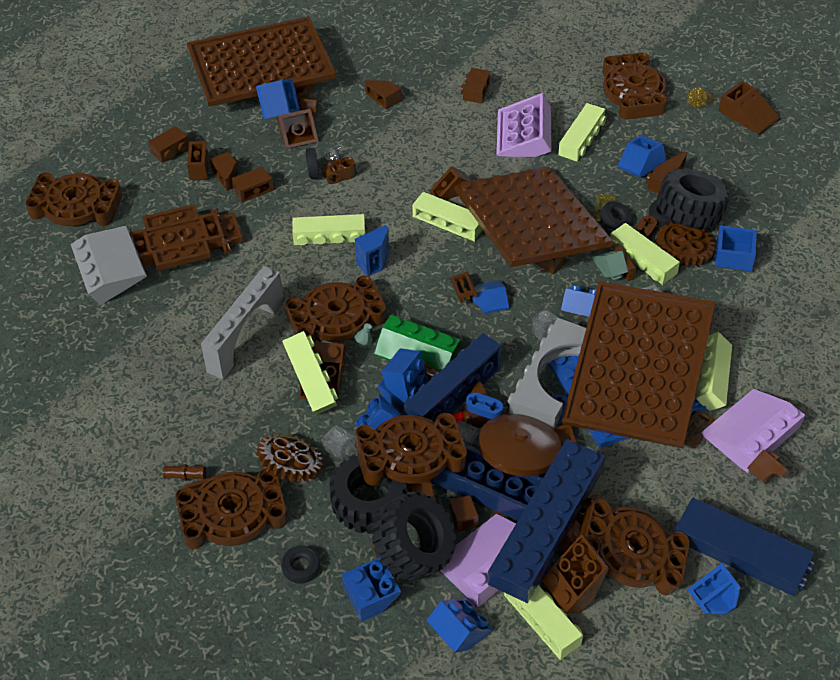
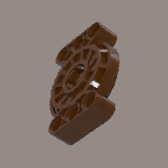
(634, 86)
(74, 199)
(353, 308)
(390, 454)
(227, 490)
(657, 556)

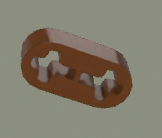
(648, 231)

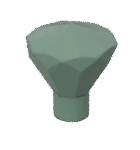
(364, 336)

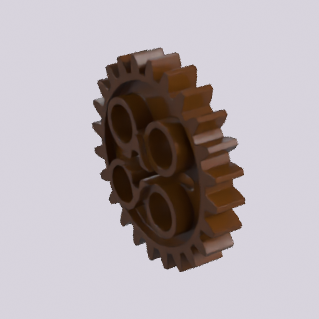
(686, 243)
(289, 457)

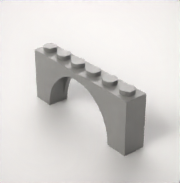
(219, 345)
(530, 398)

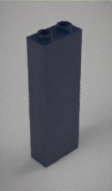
(745, 547)

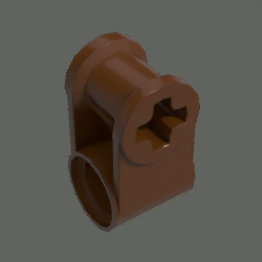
(340, 170)

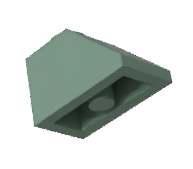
(611, 264)

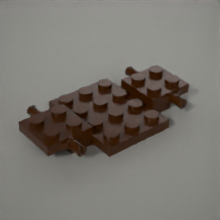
(183, 236)

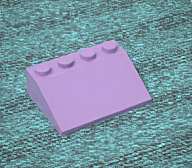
(525, 128)
(753, 425)
(475, 556)

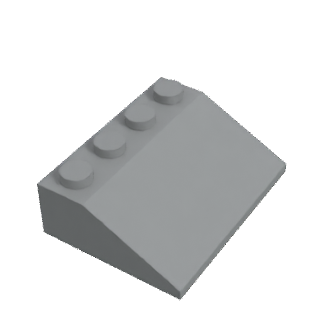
(108, 262)

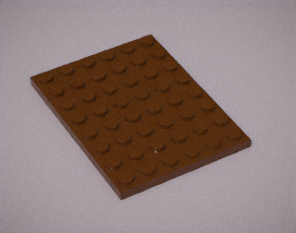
(239, 61)
(532, 216)
(639, 364)

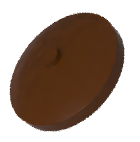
(519, 444)

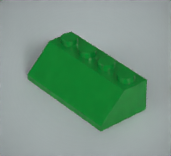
(435, 346)

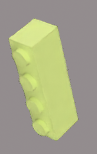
(582, 132)
(446, 216)
(328, 229)
(645, 254)
(310, 373)
(714, 374)
(549, 622)

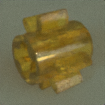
(697, 97)

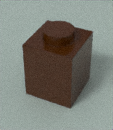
(463, 513)

